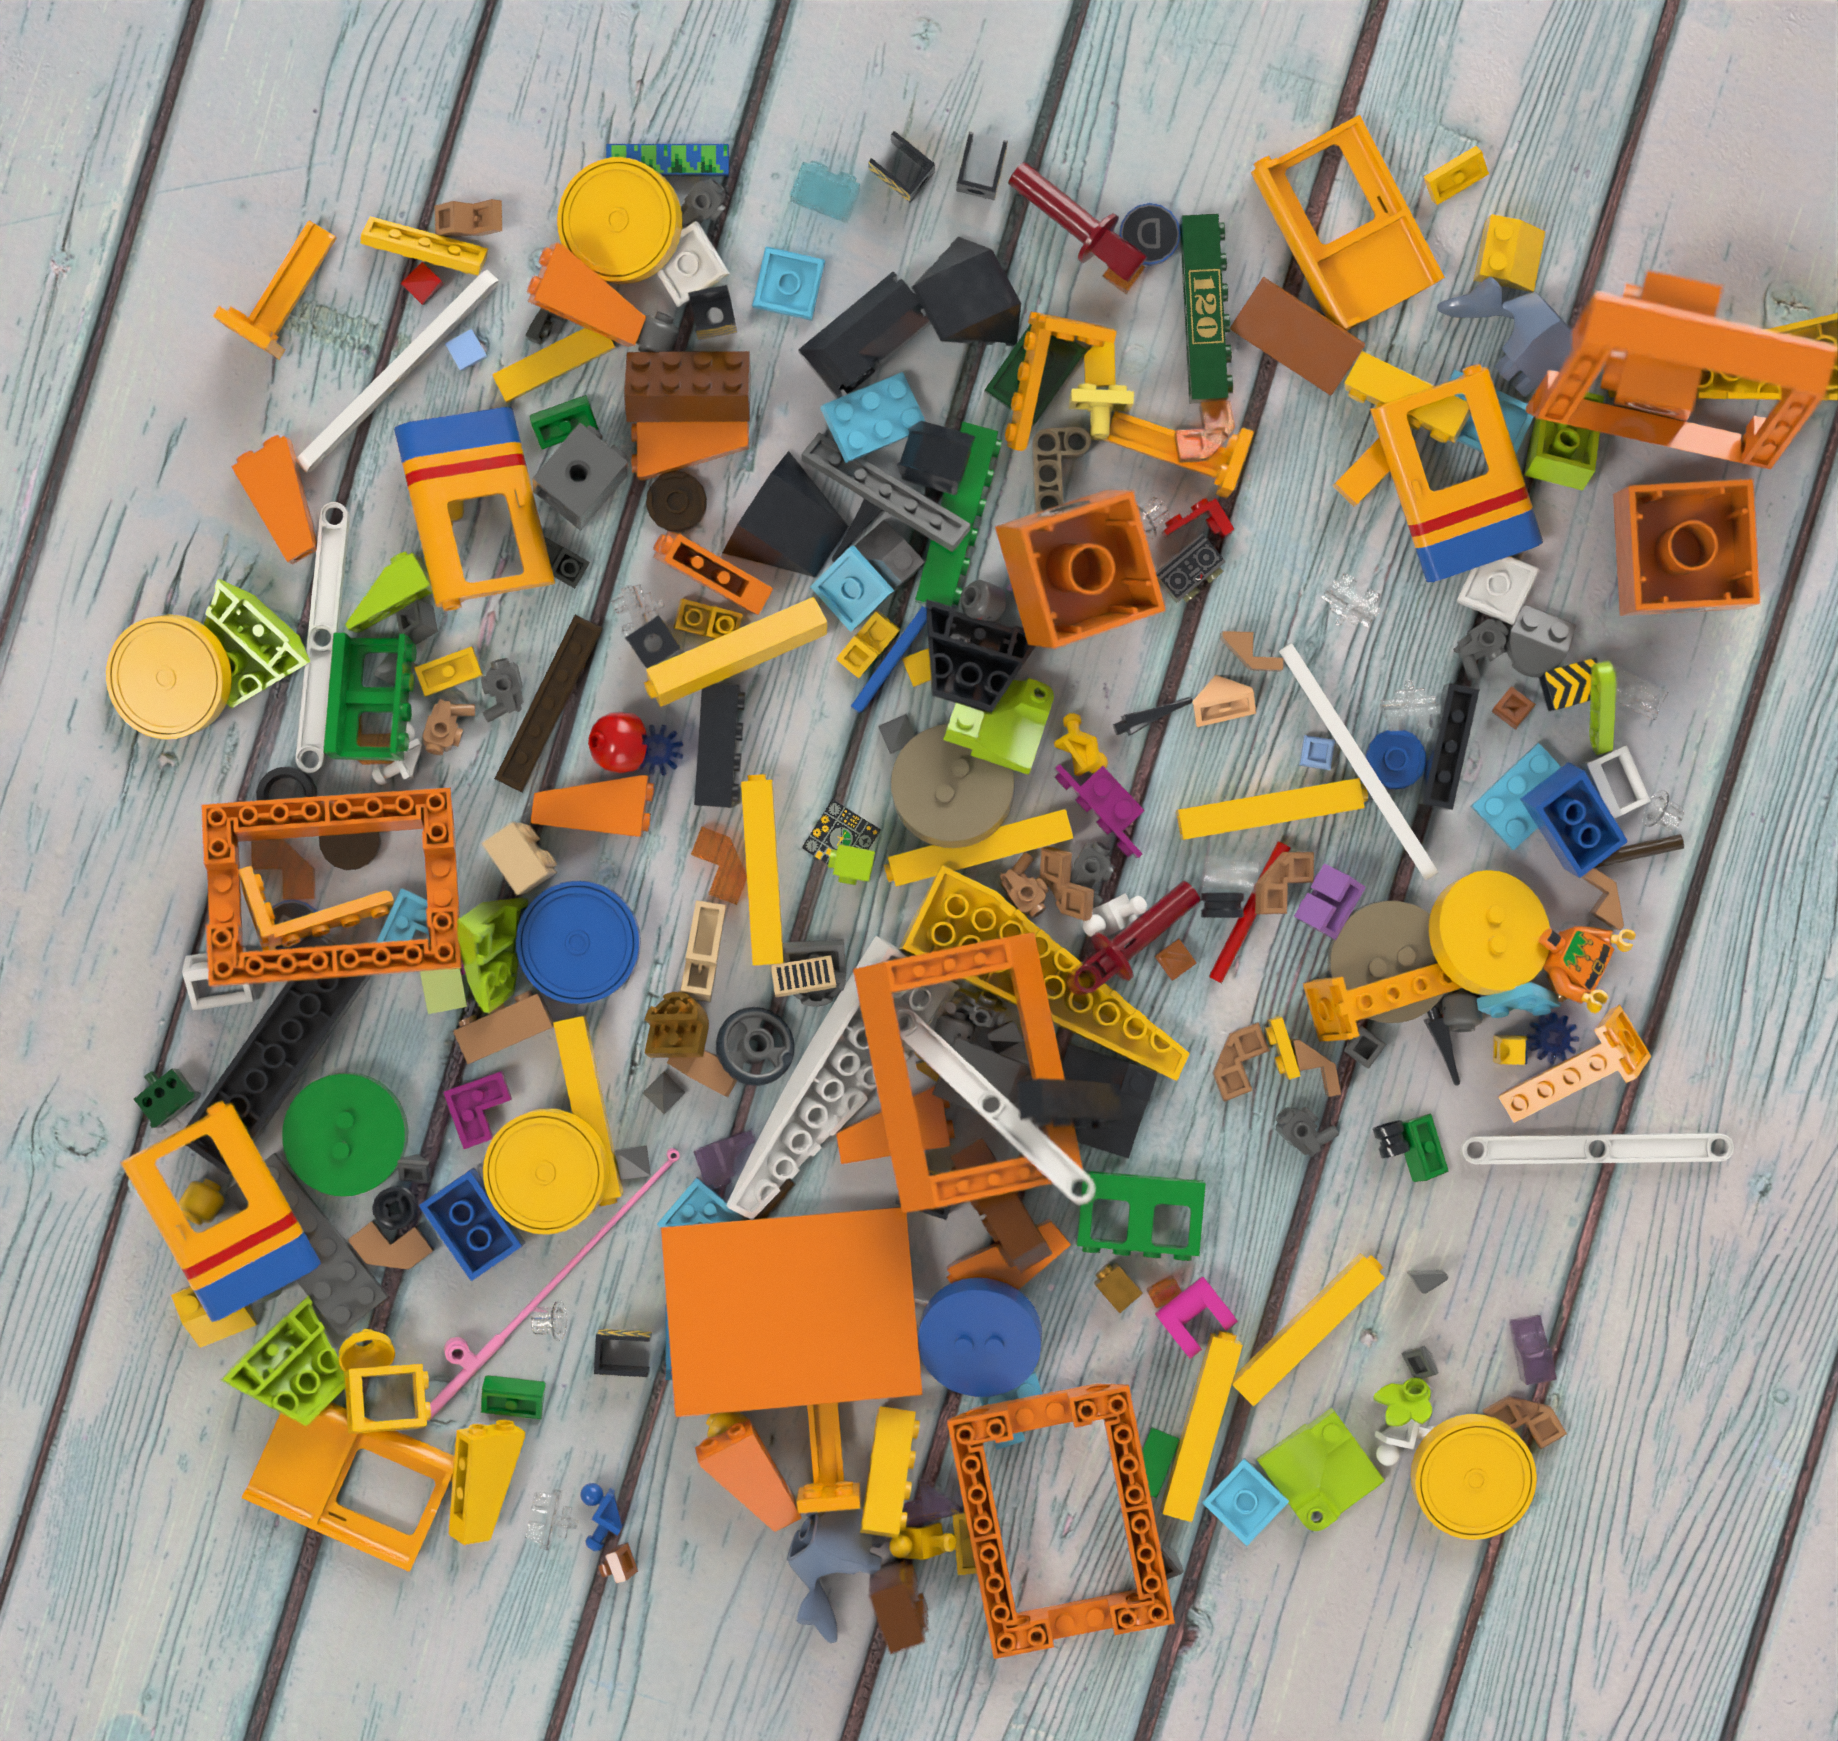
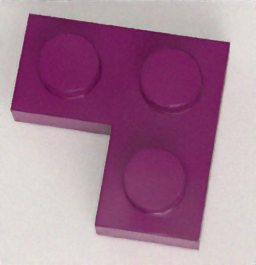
(468, 1107)

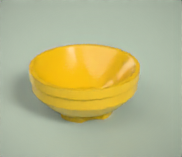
(376, 1354)

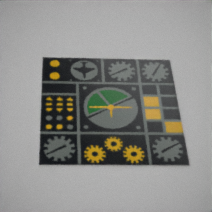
(840, 827)

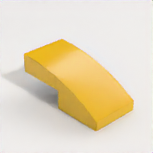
(868, 644)

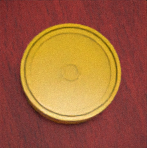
(620, 219)
(168, 676)
(1488, 932)
(546, 1171)
(1473, 1476)

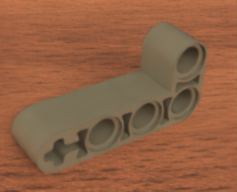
(1053, 460)

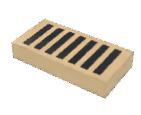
(803, 976)

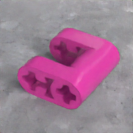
(1186, 1307)

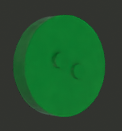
(345, 1134)

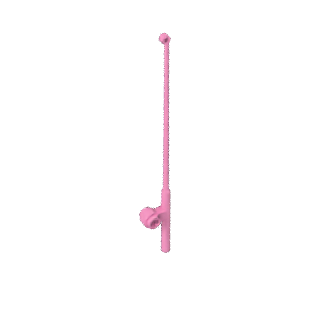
(472, 1363)

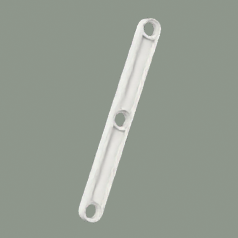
(397, 371)
(323, 615)
(1358, 761)
(1006, 1119)
(1618, 1148)

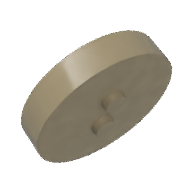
(948, 793)
(1382, 943)

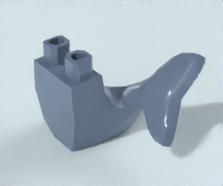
(1539, 335)
(829, 1545)

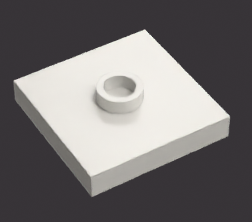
(692, 266)
(1499, 588)

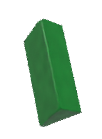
(558, 422)
(1425, 1155)
(513, 1397)

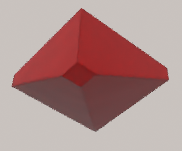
(422, 283)

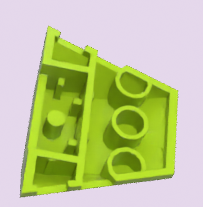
(255, 641)
(488, 950)
(291, 1367)

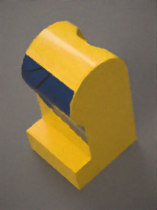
(1510, 1049)

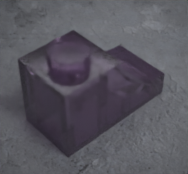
(718, 1158)
(1532, 1350)

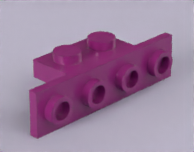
(1108, 801)

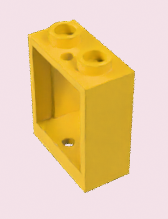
(355, 1404)

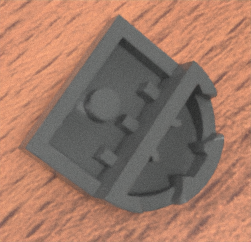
(1538, 642)
(814, 949)

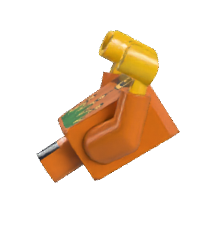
(1579, 960)

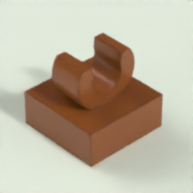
(619, 1564)

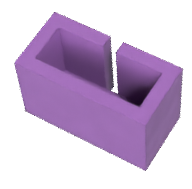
(1330, 901)

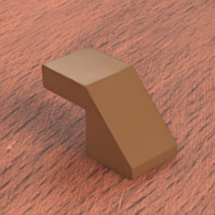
(468, 219)
(1242, 647)
(1608, 905)
(1309, 1058)
(706, 1071)

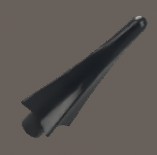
(864, 516)
(1136, 721)
(1441, 1036)

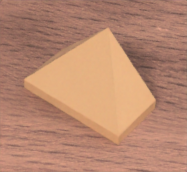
(1223, 701)

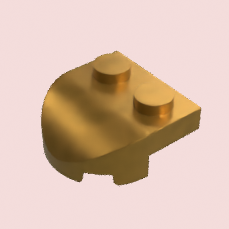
(676, 1028)

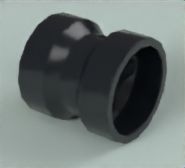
(1391, 1139)

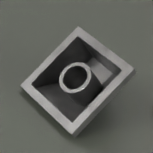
(890, 555)

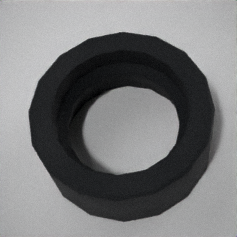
(274, 775)

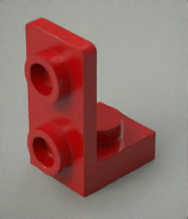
(1217, 521)

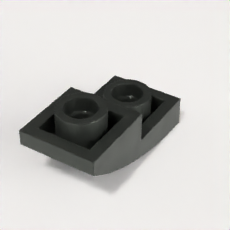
(541, 326)
(565, 564)

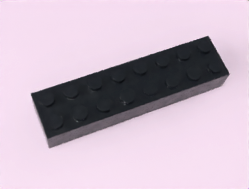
(278, 1053)

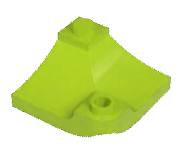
(1008, 733)
(1321, 1470)

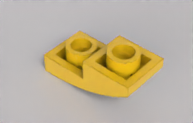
(705, 619)

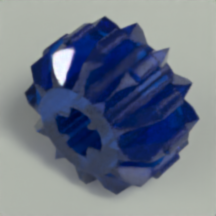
(667, 758)
(1542, 1034)

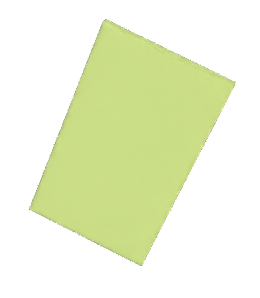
(443, 990)

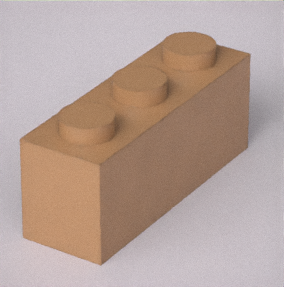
(503, 1026)

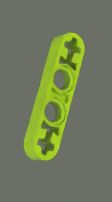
(1602, 707)

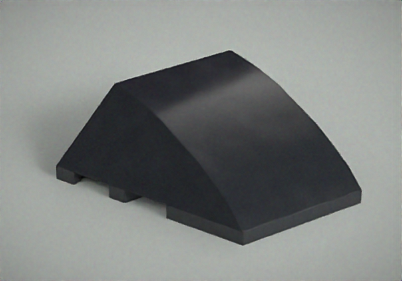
(969, 296)
(788, 523)
(972, 657)

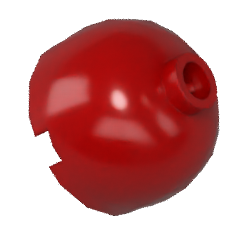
(617, 742)

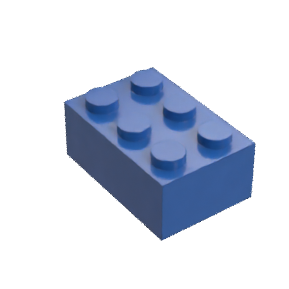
(1574, 820)
(471, 1225)

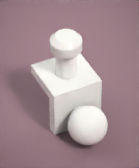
(404, 767)
(1114, 915)
(1398, 1436)

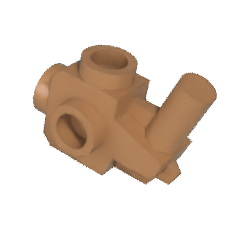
(441, 726)
(1024, 893)

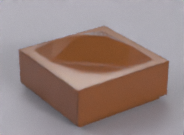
(1513, 708)
(1175, 959)

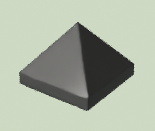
(664, 1092)
(414, 1169)
(1420, 1362)
(1171, 1563)

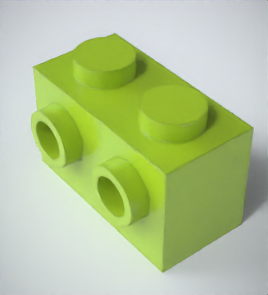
(851, 864)

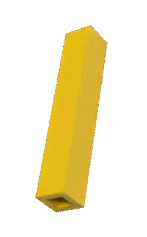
(735, 652)
(1271, 808)
(1004, 842)
(762, 870)
(586, 1091)
(1308, 1328)
(1201, 1426)

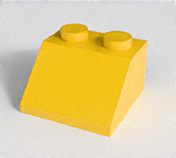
(1509, 253)
(200, 1326)

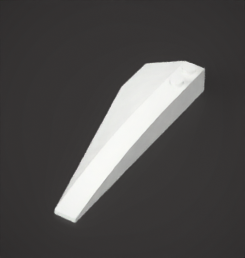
(827, 1085)

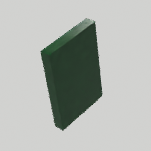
(1059, 363)

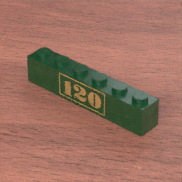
(1204, 308)

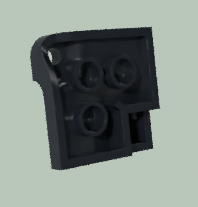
(1135, 1092)

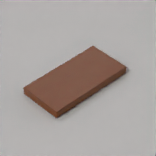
(1297, 336)

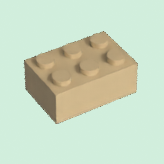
(520, 857)

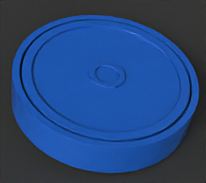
(578, 942)
(980, 1337)

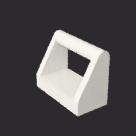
(1597, 777)
(195, 969)

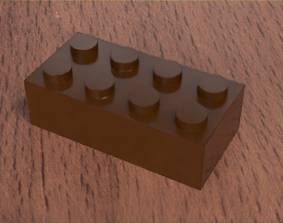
(688, 386)
(1005, 1215)
(899, 1606)

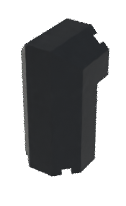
(865, 335)

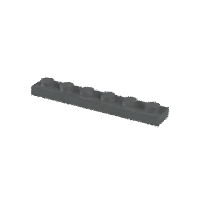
(887, 493)

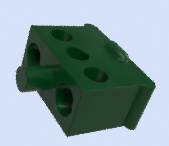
(172, 1103)

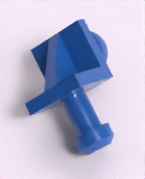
(606, 1514)

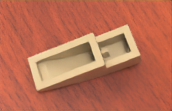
(703, 950)

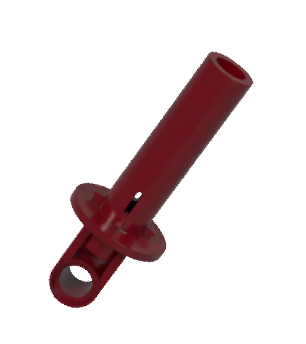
(1096, 236)
(1113, 957)

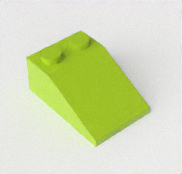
(1563, 452)
(393, 590)

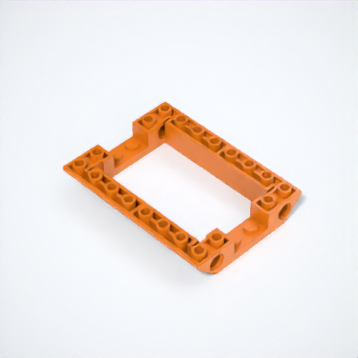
(1694, 340)
(236, 822)
(875, 990)
(1123, 1611)

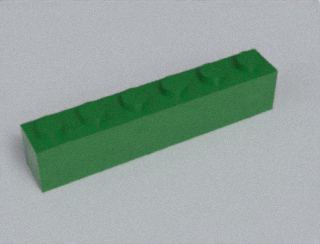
(943, 566)

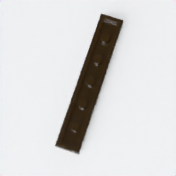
(548, 703)

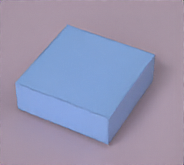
(466, 350)
(1317, 752)

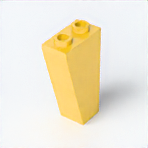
(481, 1478)

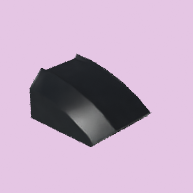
(935, 457)

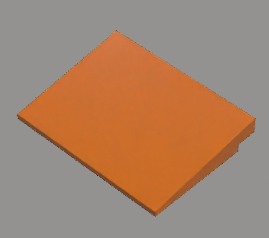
(790, 1311)

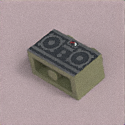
(1189, 569)

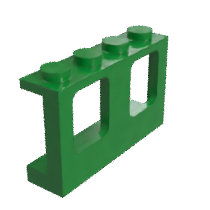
(350, 698)
(1143, 1195)

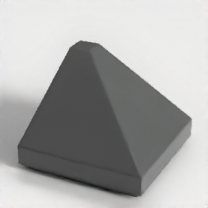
(387, 669)
(897, 733)
(633, 1162)

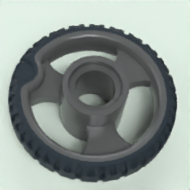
(734, 1061)

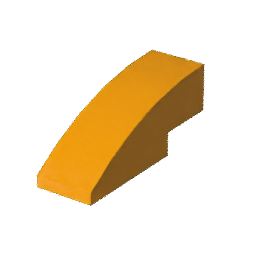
(1363, 474)

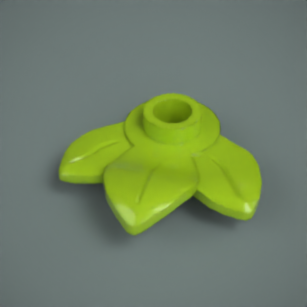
(1405, 1402)

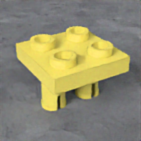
(1100, 405)

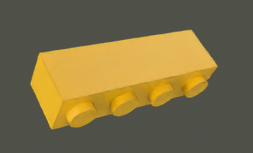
(1383, 383)
(888, 1472)

